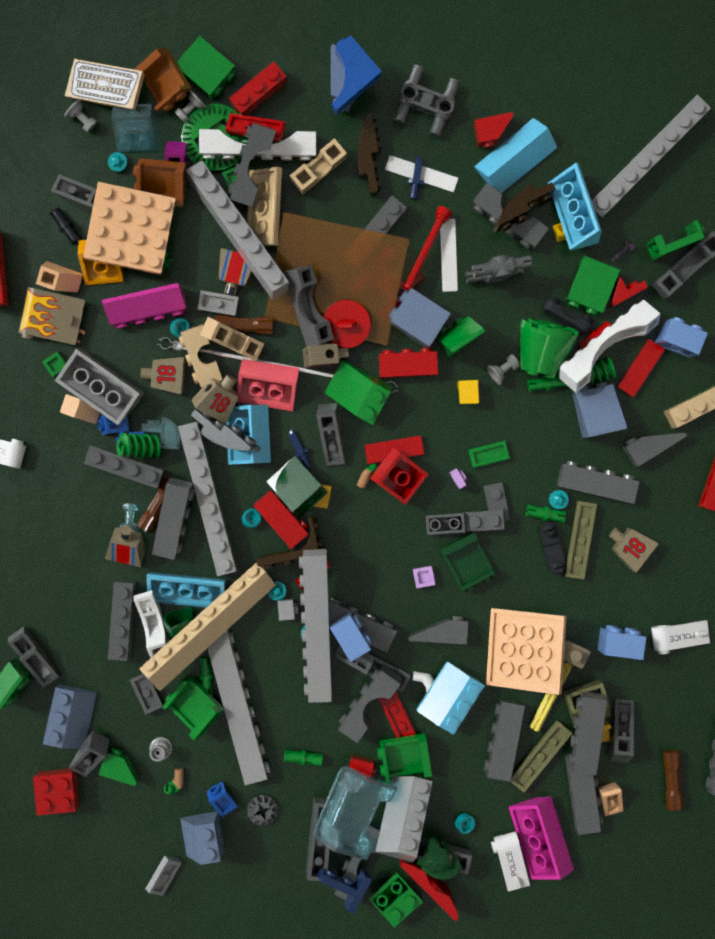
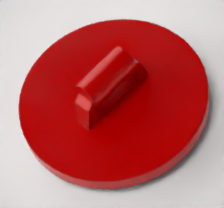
(348, 322)

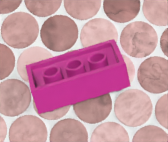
(145, 305)
(541, 839)

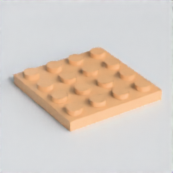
(129, 228)
(526, 650)

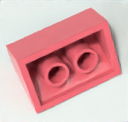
(267, 384)

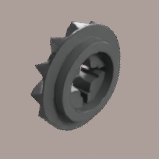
(266, 802)

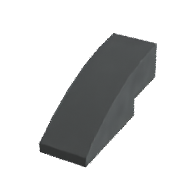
(33, 656)

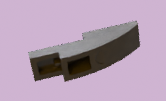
(368, 148)
(521, 204)

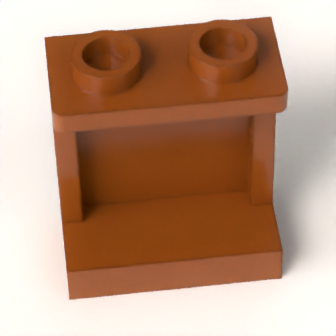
(164, 79)
(161, 178)

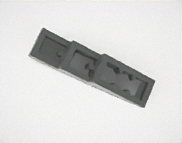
(369, 662)

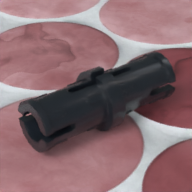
(65, 226)

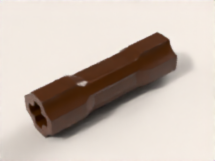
(260, 325)
(151, 516)
(674, 793)

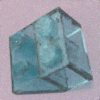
(134, 128)

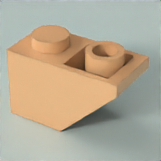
(59, 278)

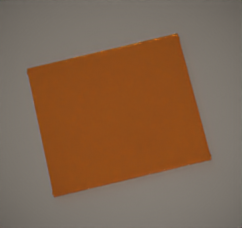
(347, 265)

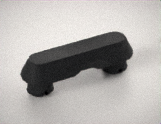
(559, 313)
(552, 548)

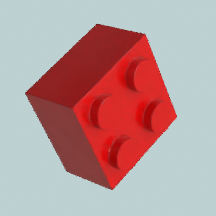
(399, 476)
(56, 791)

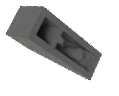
(74, 192)
(331, 433)
(645, 448)
(450, 631)
(622, 731)

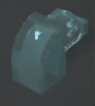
(169, 430)

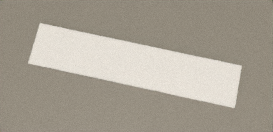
(427, 175)
(448, 256)

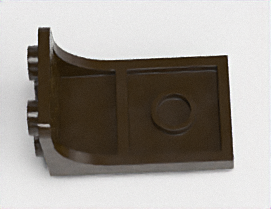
(288, 557)

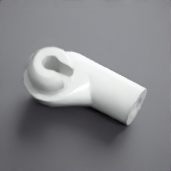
(426, 678)

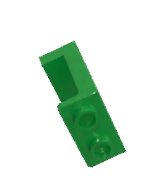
(206, 67)
(658, 248)
(592, 286)
(193, 706)
(404, 756)

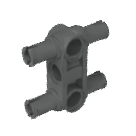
(426, 101)
(498, 269)

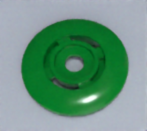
(209, 118)

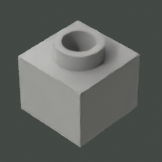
(287, 609)

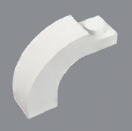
(152, 621)

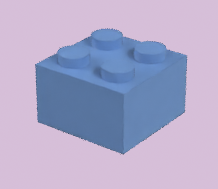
(681, 337)
(350, 636)
(621, 643)

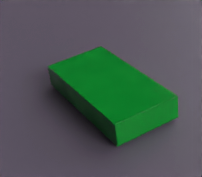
(489, 454)

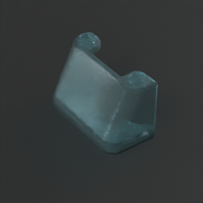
(350, 812)

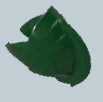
(178, 620)
(439, 861)

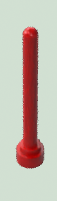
(442, 215)

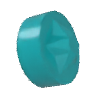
(117, 162)
(179, 325)
(558, 499)
(251, 518)
(278, 592)
(465, 823)

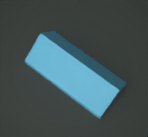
(517, 155)
(575, 209)
(185, 589)

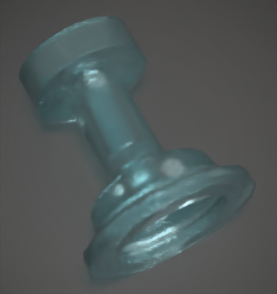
(130, 509)

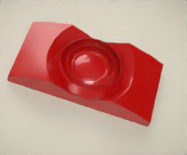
(434, 887)

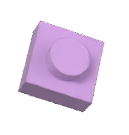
(458, 477)
(423, 576)

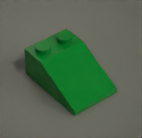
(459, 335)
(358, 391)

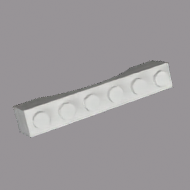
(215, 143)
(636, 322)

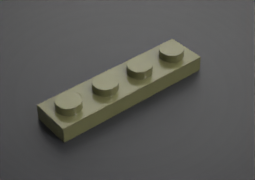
(580, 540)
(540, 756)

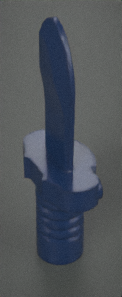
(416, 182)
(300, 451)

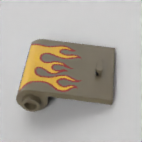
(51, 316)

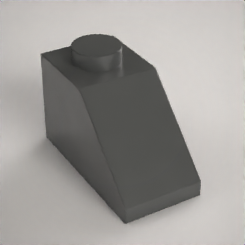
(90, 754)

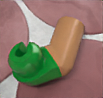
(365, 476)
(176, 784)

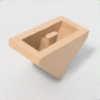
(79, 409)
(610, 798)

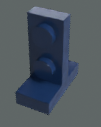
(346, 885)

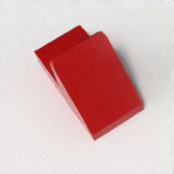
(621, 293)

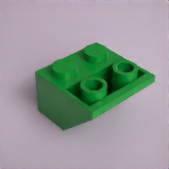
(12, 680)
(396, 899)

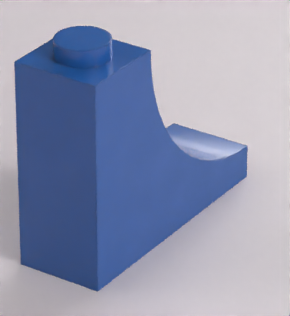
(359, 72)

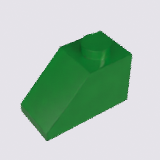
(118, 767)

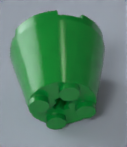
(544, 346)

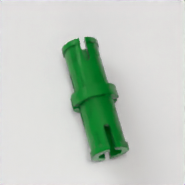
(544, 383)
(545, 513)
(206, 674)
(303, 757)

